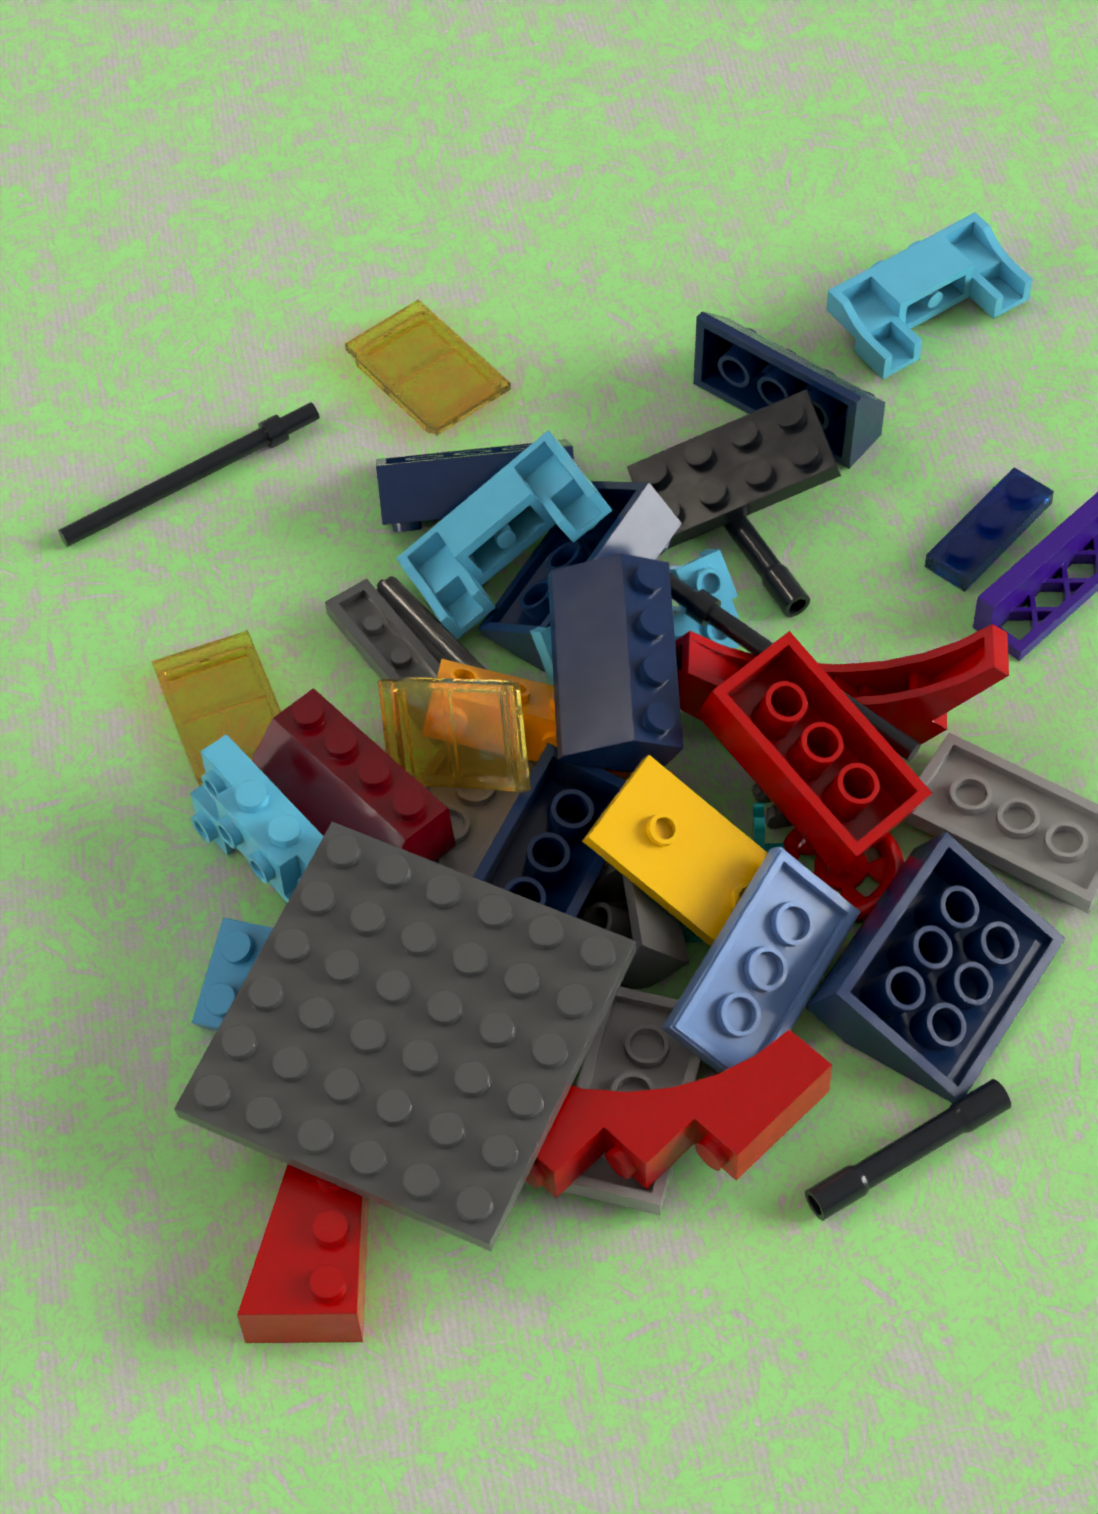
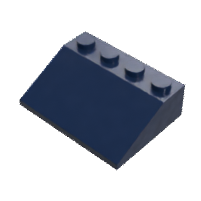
(937, 969)

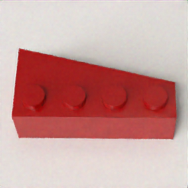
(309, 1266)

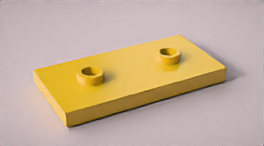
(676, 848)

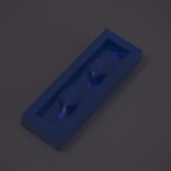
(989, 529)

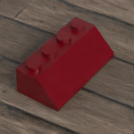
(347, 779)

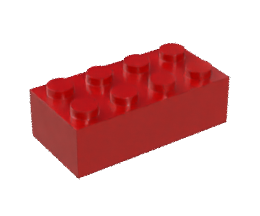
(813, 752)

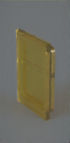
(426, 368)
(217, 693)
(456, 732)

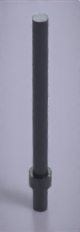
(271, 432)
(706, 610)

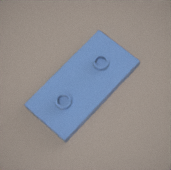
(762, 964)

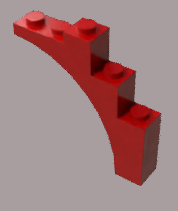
(904, 691)
(726, 1117)

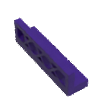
(1038, 573)

